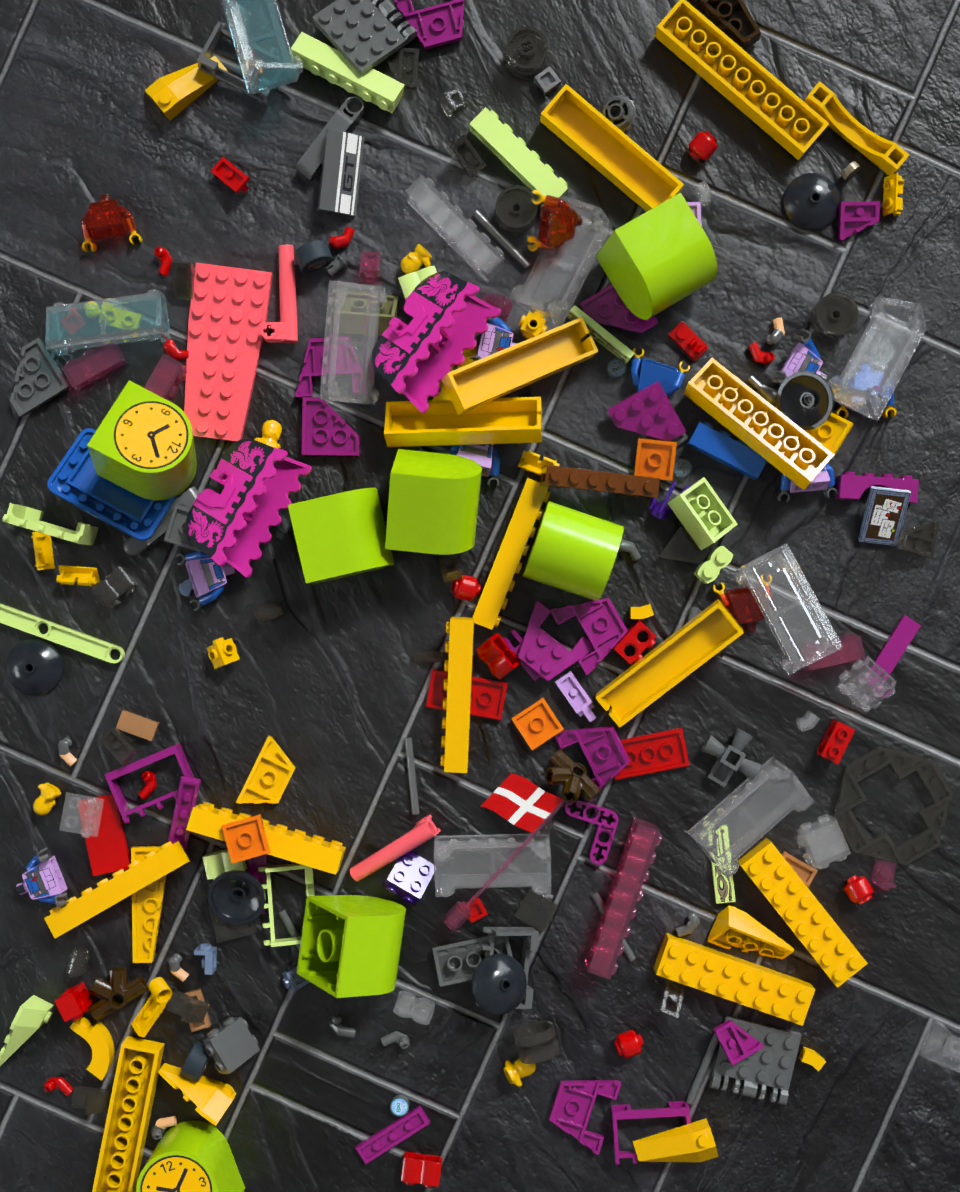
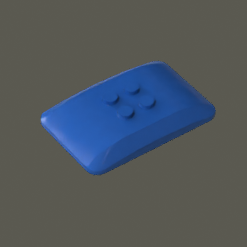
(79, 484)

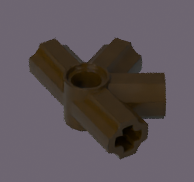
(573, 778)
(117, 986)

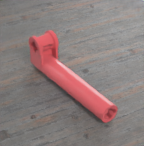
(287, 329)
(422, 832)

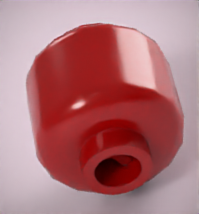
(703, 146)
(466, 588)
(858, 889)
(628, 1044)

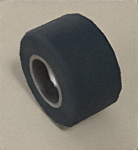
(313, 256)
(195, 1062)

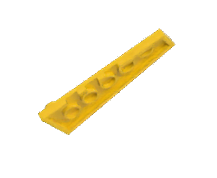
(146, 911)

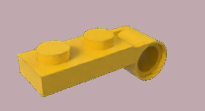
(153, 1007)

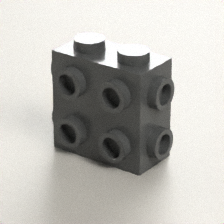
(231, 1045)

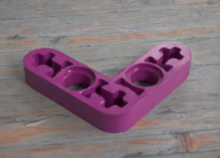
(603, 826)

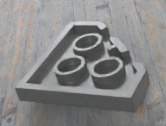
(36, 379)

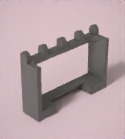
(212, 68)
(530, 943)

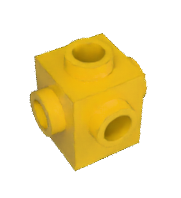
(528, 331)
(222, 652)

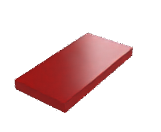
(486, 695)
(654, 753)
(110, 849)

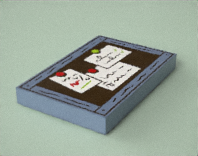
(884, 515)

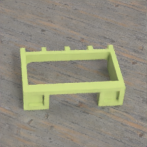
(31, 519)
(309, 890)

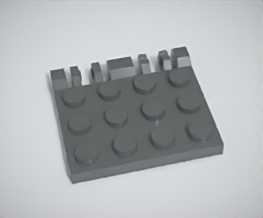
(364, 31)
(768, 1066)

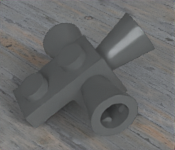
(730, 758)

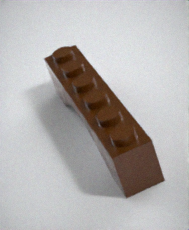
(599, 481)

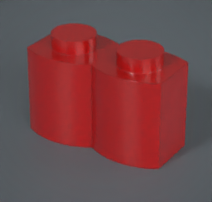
(498, 656)
(421, 1169)

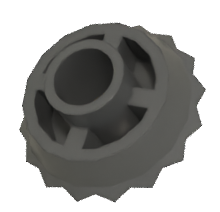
(620, 111)

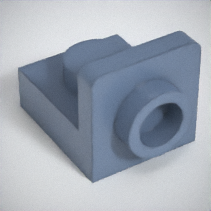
(209, 961)
(293, 980)

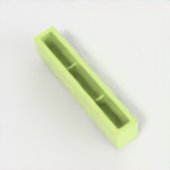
(334, 67)
(516, 155)

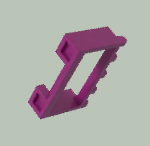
(116, 790)
(624, 1111)

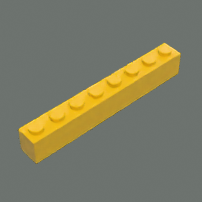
(510, 553)
(458, 694)
(117, 889)

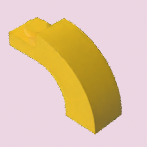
(101, 1045)

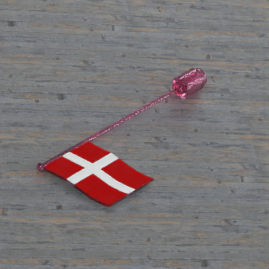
(524, 807)

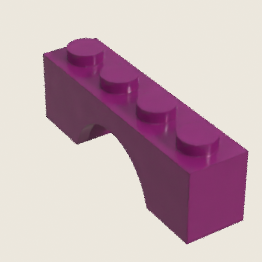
(851, 486)

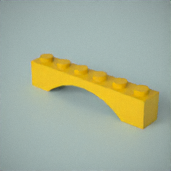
(880, 151)

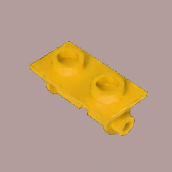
(892, 188)
(530, 462)
(43, 551)
(83, 575)

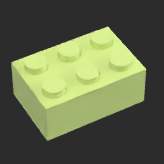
(702, 513)

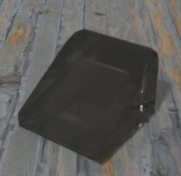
(453, 102)

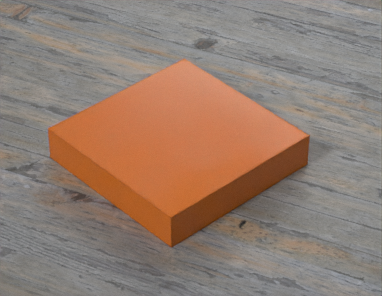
(655, 459)
(537, 724)
(246, 838)

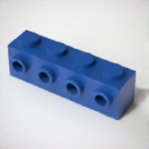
(726, 450)

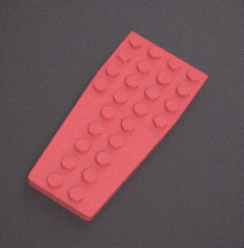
(224, 348)

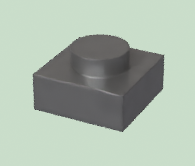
(547, 80)

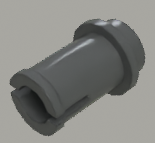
(336, 265)

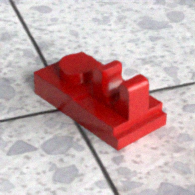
(230, 176)
(688, 341)

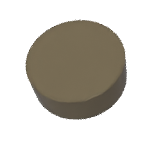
(850, 170)

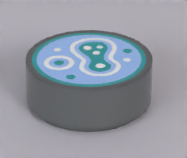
(399, 1105)

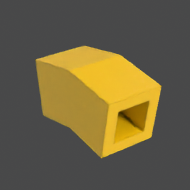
(641, 612)
(811, 1057)

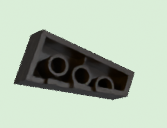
(733, 20)

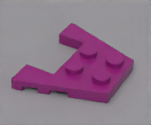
(435, 24)
(311, 368)
(599, 623)
(543, 652)
(601, 749)
(574, 1105)

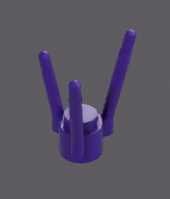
(660, 509)

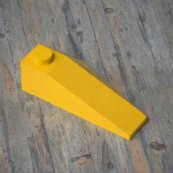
(180, 88)
(741, 930)
(208, 1094)
(682, 1144)

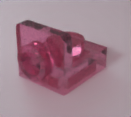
(370, 267)
(500, 302)
(884, 874)

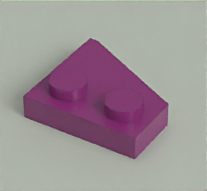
(856, 217)
(736, 1042)

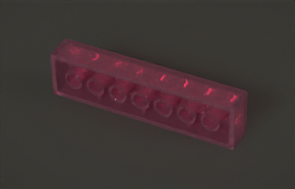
(622, 898)

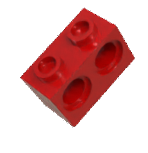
(631, 639)
(835, 741)
(74, 1002)

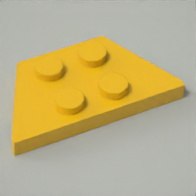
(268, 776)

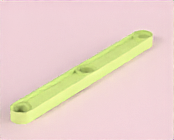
(59, 634)

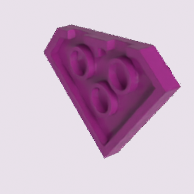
(609, 310)
(648, 414)
(325, 431)

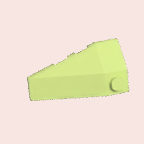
(26, 1022)

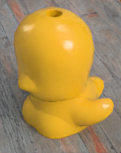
(414, 260)
(270, 433)
(46, 800)
(518, 1070)

